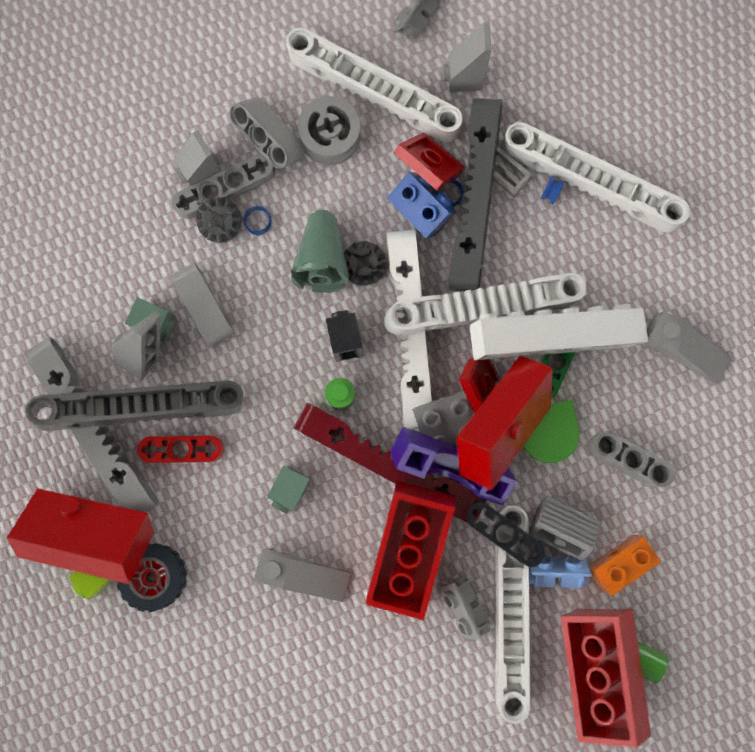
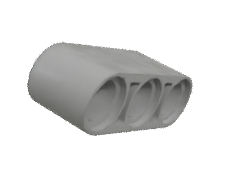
(266, 132)
(202, 305)
(644, 460)

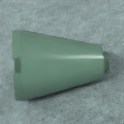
(320, 255)

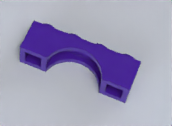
(426, 455)

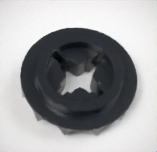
(377, 260)

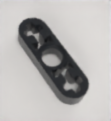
(528, 540)

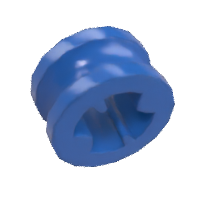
(552, 190)

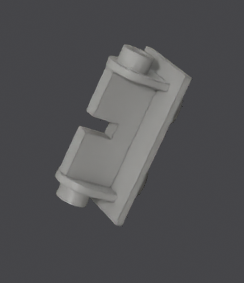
(412, 20)
(470, 621)

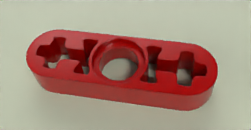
(159, 441)

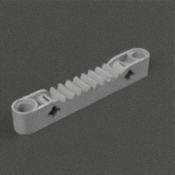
(48, 364)

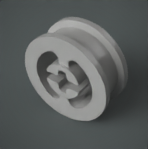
(326, 113)

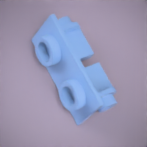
(570, 570)

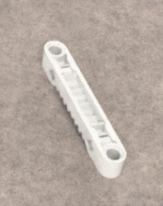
(374, 83)
(596, 177)
(404, 254)
(465, 308)
(512, 623)

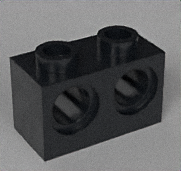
(344, 336)

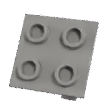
(444, 417)

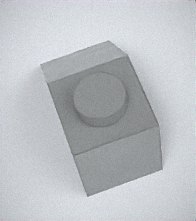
(195, 161)

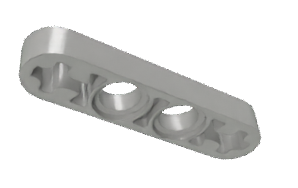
(221, 181)

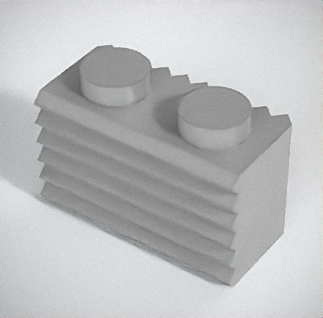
(565, 527)

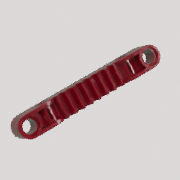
(319, 426)

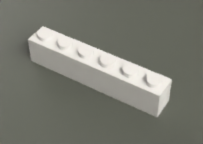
(557, 333)

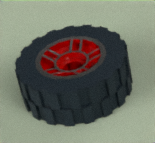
(169, 583)

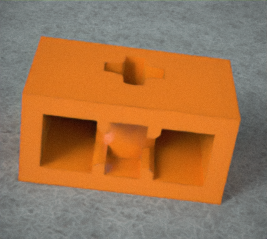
(623, 564)

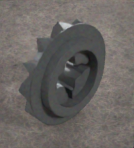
(221, 206)

